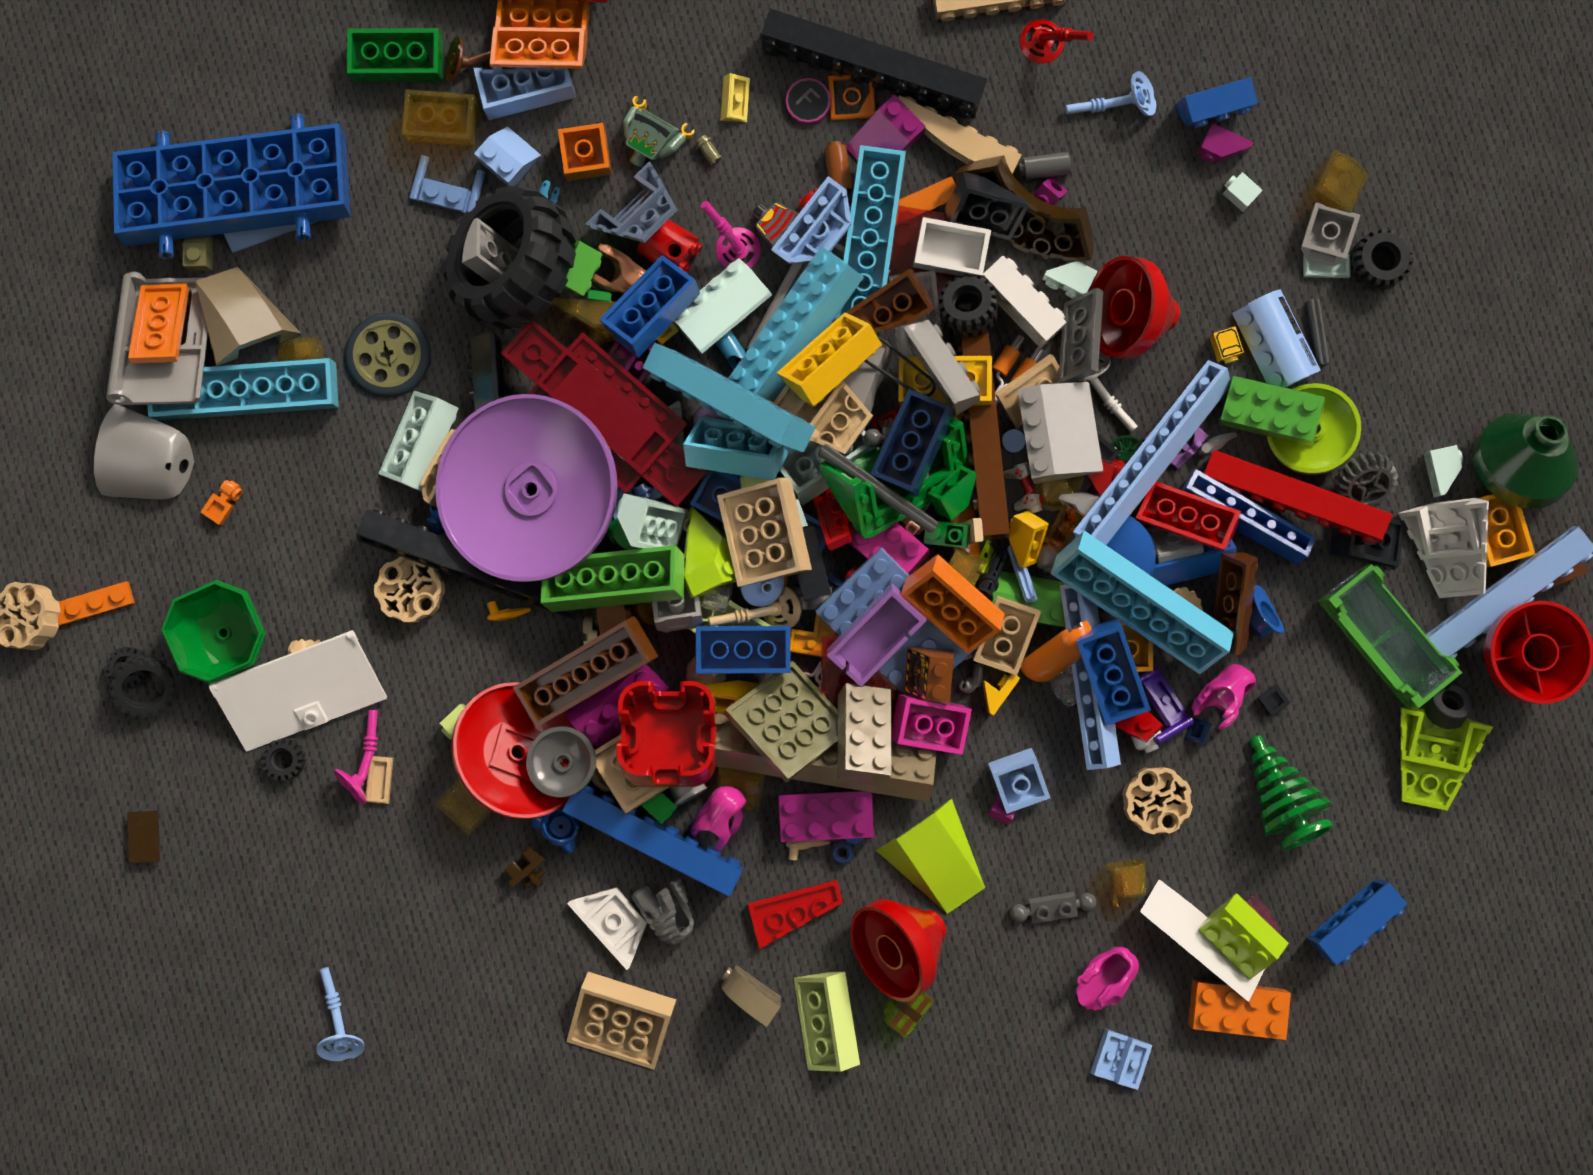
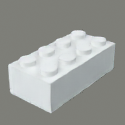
(1023, 303)

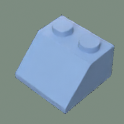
(507, 156)
(1019, 780)

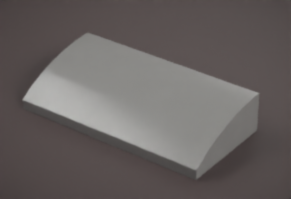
(487, 251)

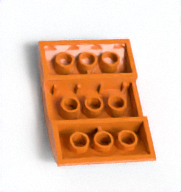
(540, 34)

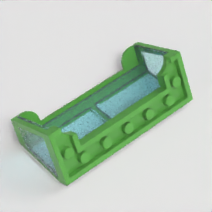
(1389, 637)

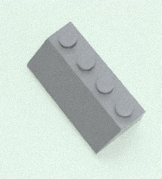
(942, 366)

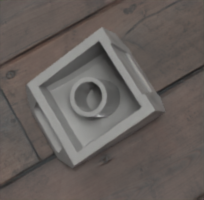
(1329, 235)
(677, 614)

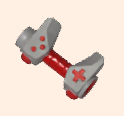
(1030, 501)

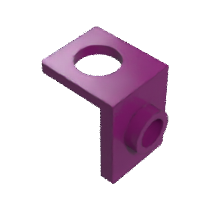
(1048, 193)

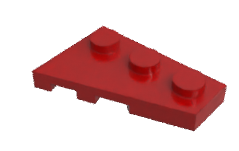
(1140, 726)

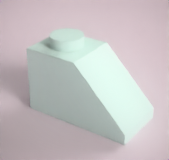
(1443, 468)

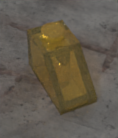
(300, 349)

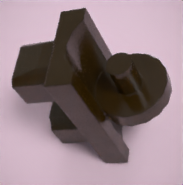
(516, 873)

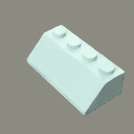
(722, 305)
(418, 439)
(650, 522)

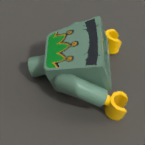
(651, 135)

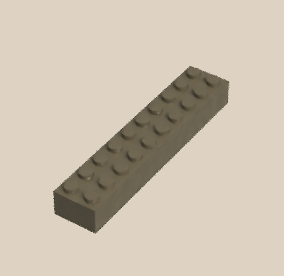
(910, 766)

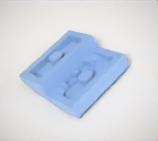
(1130, 1064)

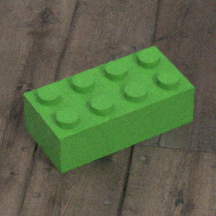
(1273, 411)

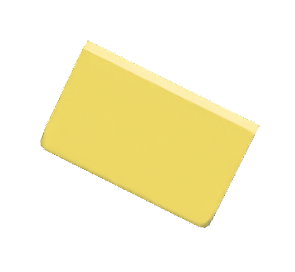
(735, 98)

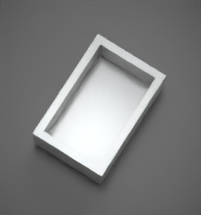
(951, 248)

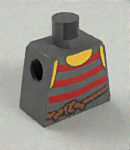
(773, 222)

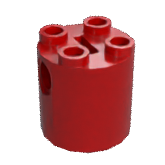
(666, 241)

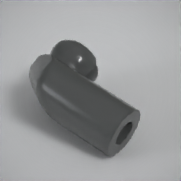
(973, 682)

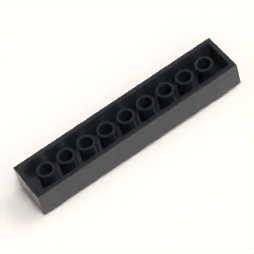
(872, 63)

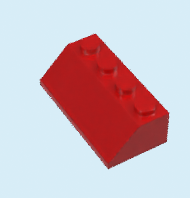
(1189, 516)

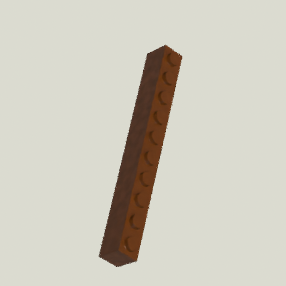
(986, 452)

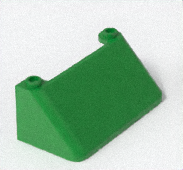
(870, 513)

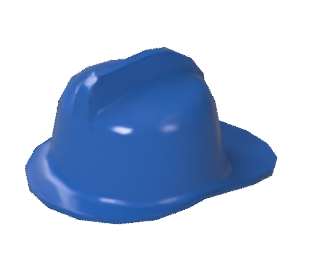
(1264, 617)

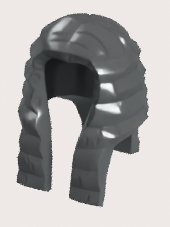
(666, 916)

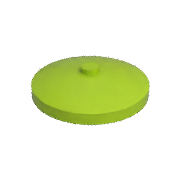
(1335, 437)

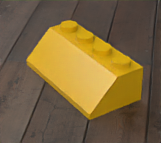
(830, 358)

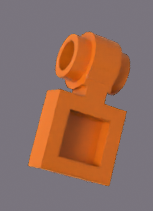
(217, 506)

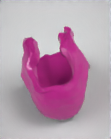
(1226, 693)
(717, 811)
(1106, 978)

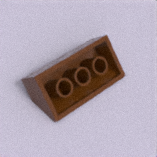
(1235, 596)

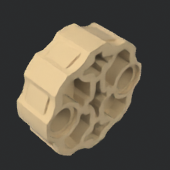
(414, 610)
(27, 616)
(1159, 779)

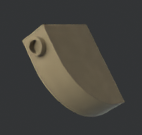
(751, 995)

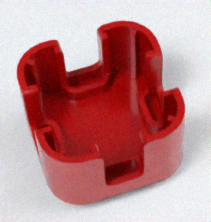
(667, 735)

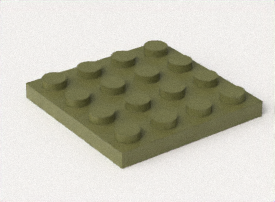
(786, 721)

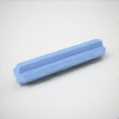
(1023, 578)

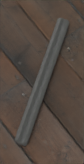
(880, 489)

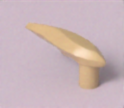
(795, 846)

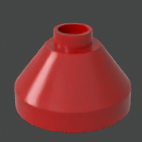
(1134, 306)
(1556, 647)
(898, 947)

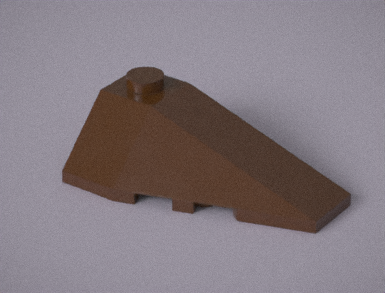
(894, 304)

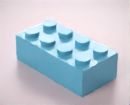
(732, 450)

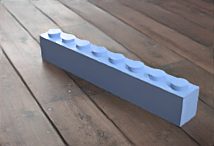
(1513, 589)
(1098, 739)

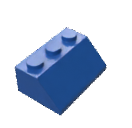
(1217, 103)

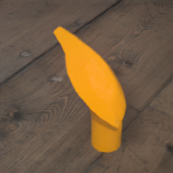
(505, 614)

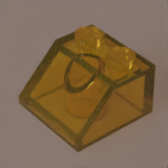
(1339, 182)

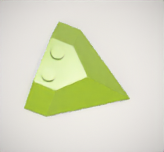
(706, 557)

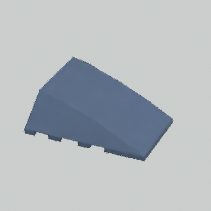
(643, 214)

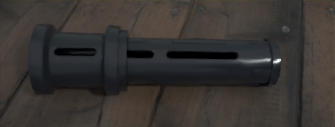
(989, 582)

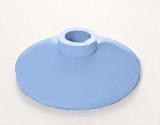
(761, 597)

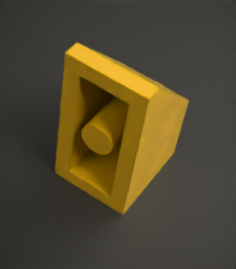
(1027, 537)

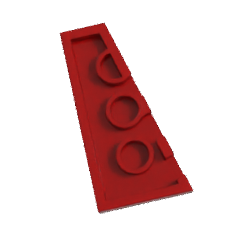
(785, 912)

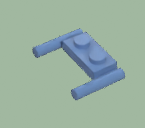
(444, 194)

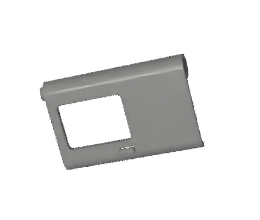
(156, 382)

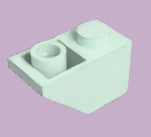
(1073, 278)

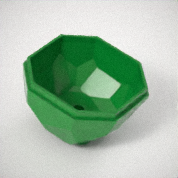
(196, 626)

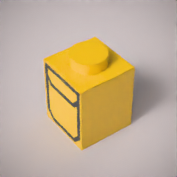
(1226, 345)

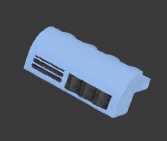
(1276, 340)

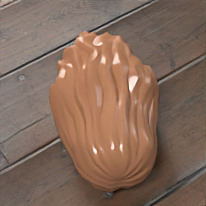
(625, 274)

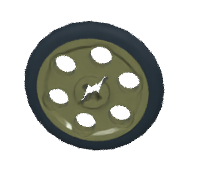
(409, 333)

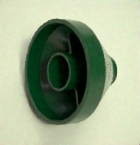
(1526, 459)

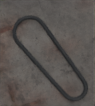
(908, 361)

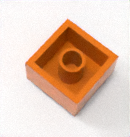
(584, 152)

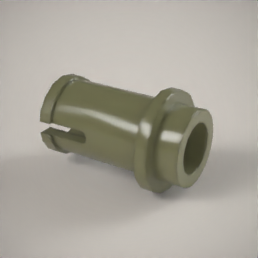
(707, 149)

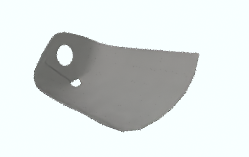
(134, 454)

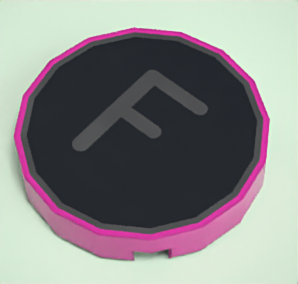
(808, 101)

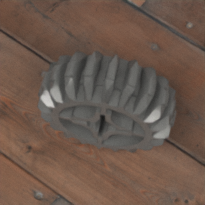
(1364, 476)

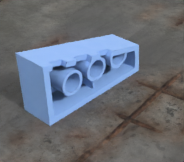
(522, 89)

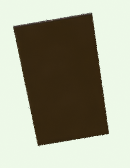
(143, 836)

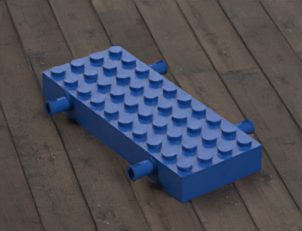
(230, 185)

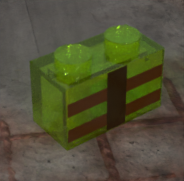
(906, 1015)

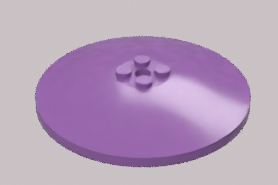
(487, 478)

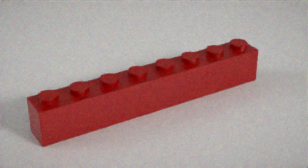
(1299, 497)

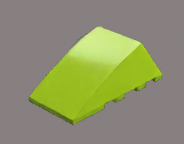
(1436, 757)
(937, 858)

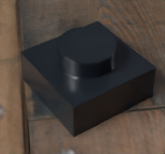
(1273, 700)

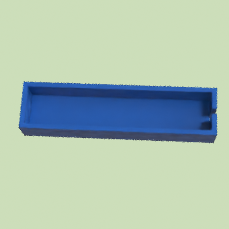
(655, 840)

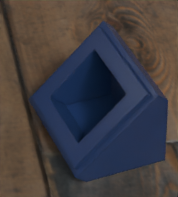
(1198, 731)

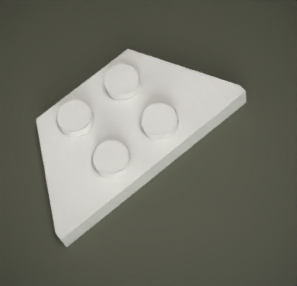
(612, 921)

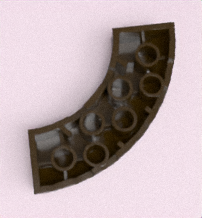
(1044, 227)

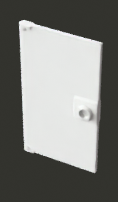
(298, 691)

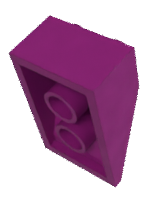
(889, 128)

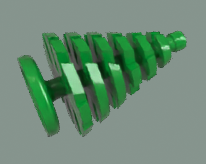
(1287, 801)

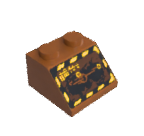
(929, 673)

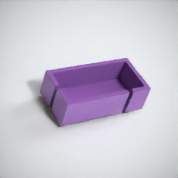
(875, 635)

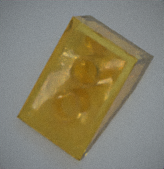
(586, 314)

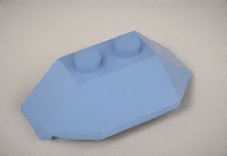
(817, 225)

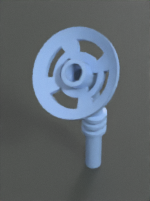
(1136, 96)
(340, 1040)

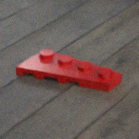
(833, 520)

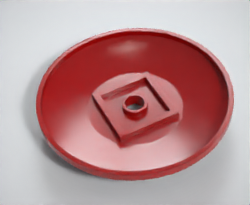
(483, 754)

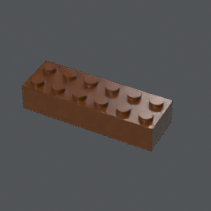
(585, 671)

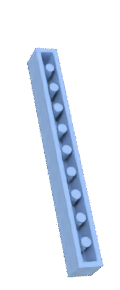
(1156, 453)

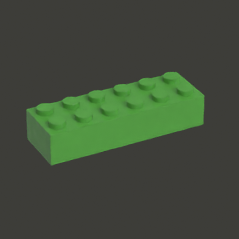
(618, 580)

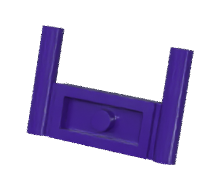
(1165, 704)

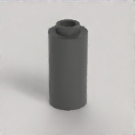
(1045, 166)

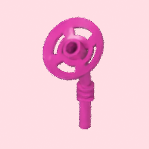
(733, 235)
(354, 782)

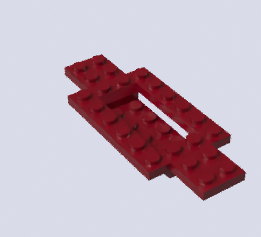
(619, 405)

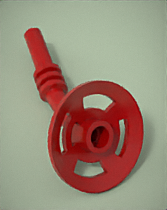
(1045, 37)

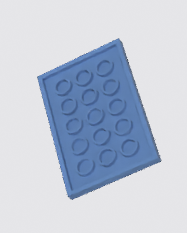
(860, 591)

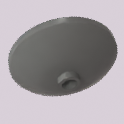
(546, 759)

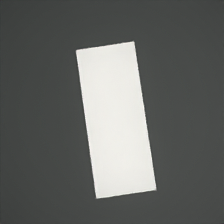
(1181, 923)

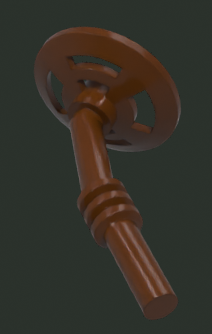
(458, 60)

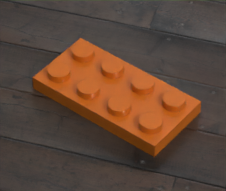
(158, 323)

